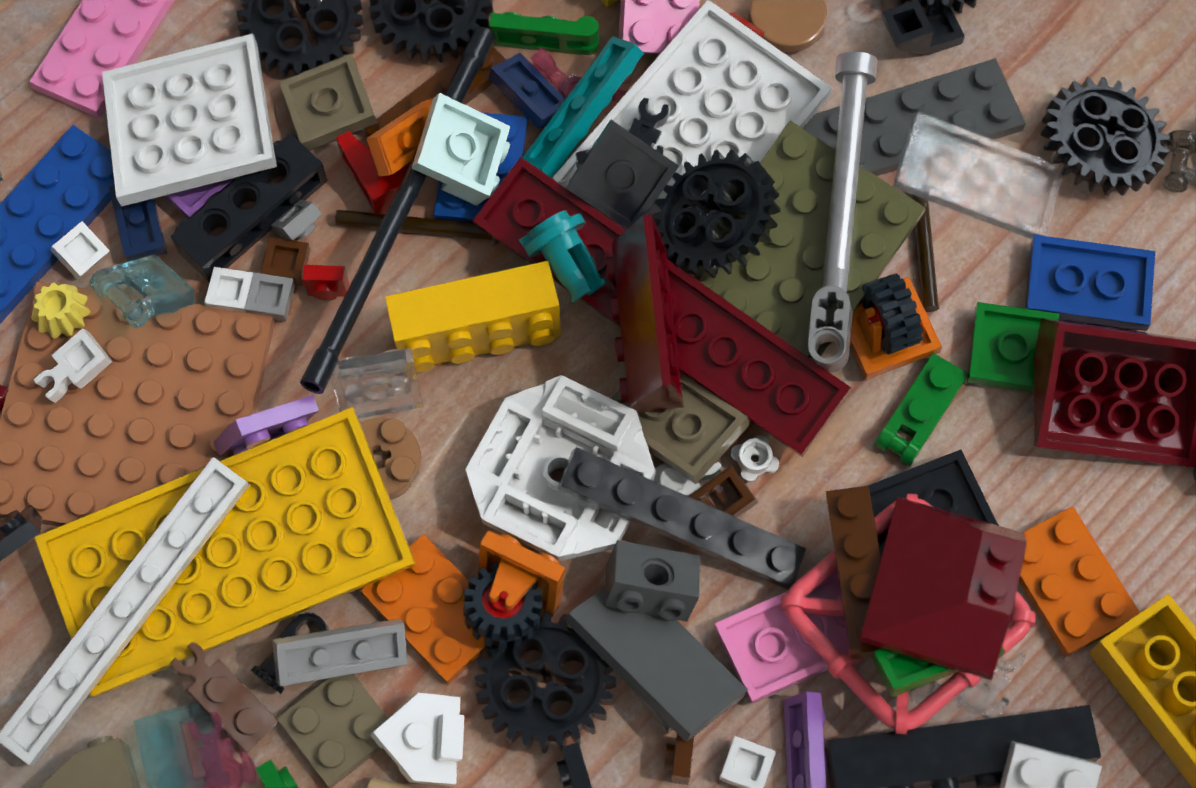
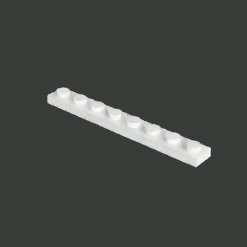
(122, 612)

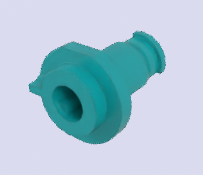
(566, 253)

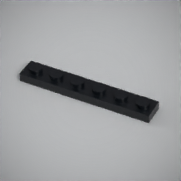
(681, 518)

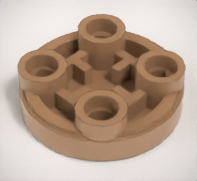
(789, 23)

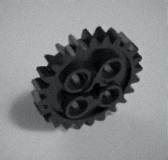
(273, 30)
(418, 31)
(1105, 136)
(724, 182)
(532, 717)

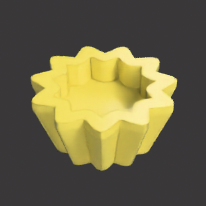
(59, 309)

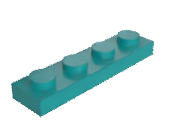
(583, 105)

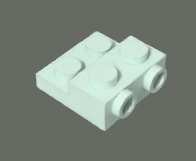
(462, 149)

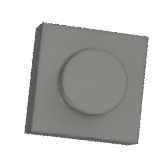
(297, 221)
(270, 296)

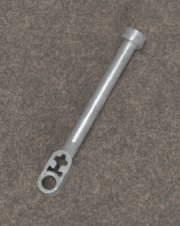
(855, 72)

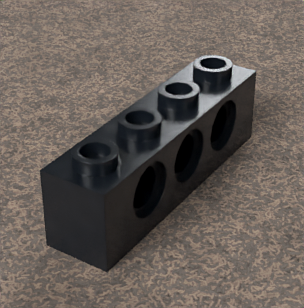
(245, 227)

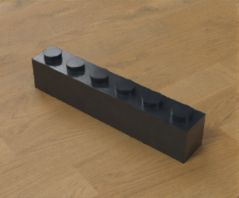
(957, 751)

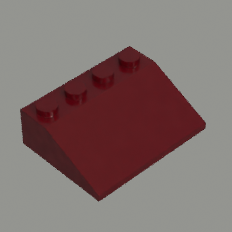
(645, 319)
(1115, 393)

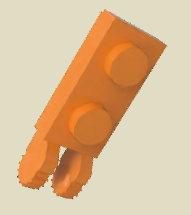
(399, 140)

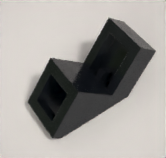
(922, 33)

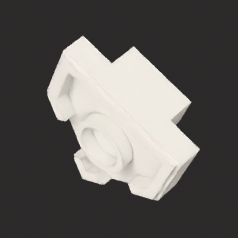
(425, 738)

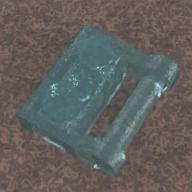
(150, 280)
(165, 746)

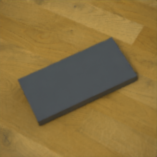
(659, 664)

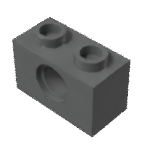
(652, 581)

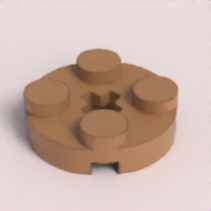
(398, 441)

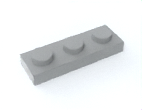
(339, 652)

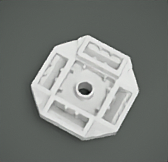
(530, 441)

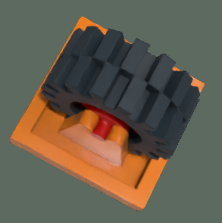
(891, 327)
(511, 591)

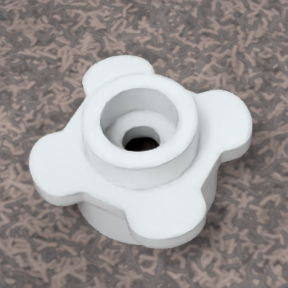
(759, 447)

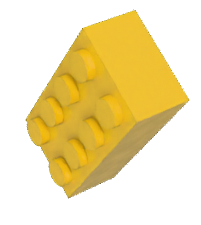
(476, 316)
(1155, 673)

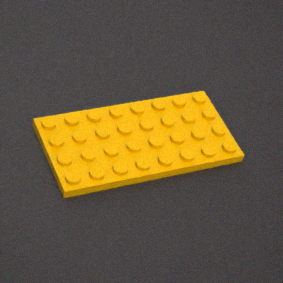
(292, 541)

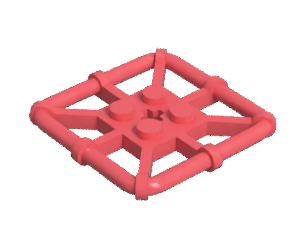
(842, 666)

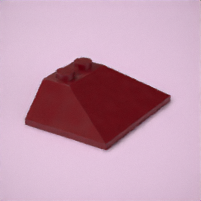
(945, 588)

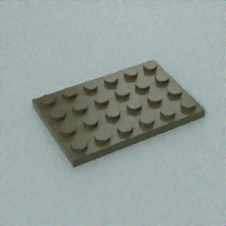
(790, 268)

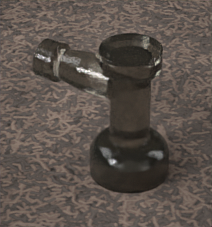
(1182, 145)

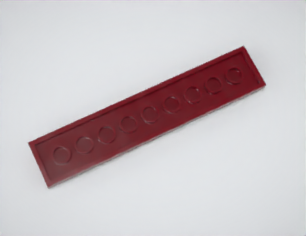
(714, 339)

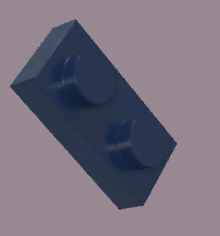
(527, 89)
(139, 228)

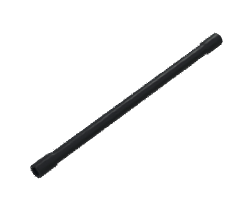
(327, 355)

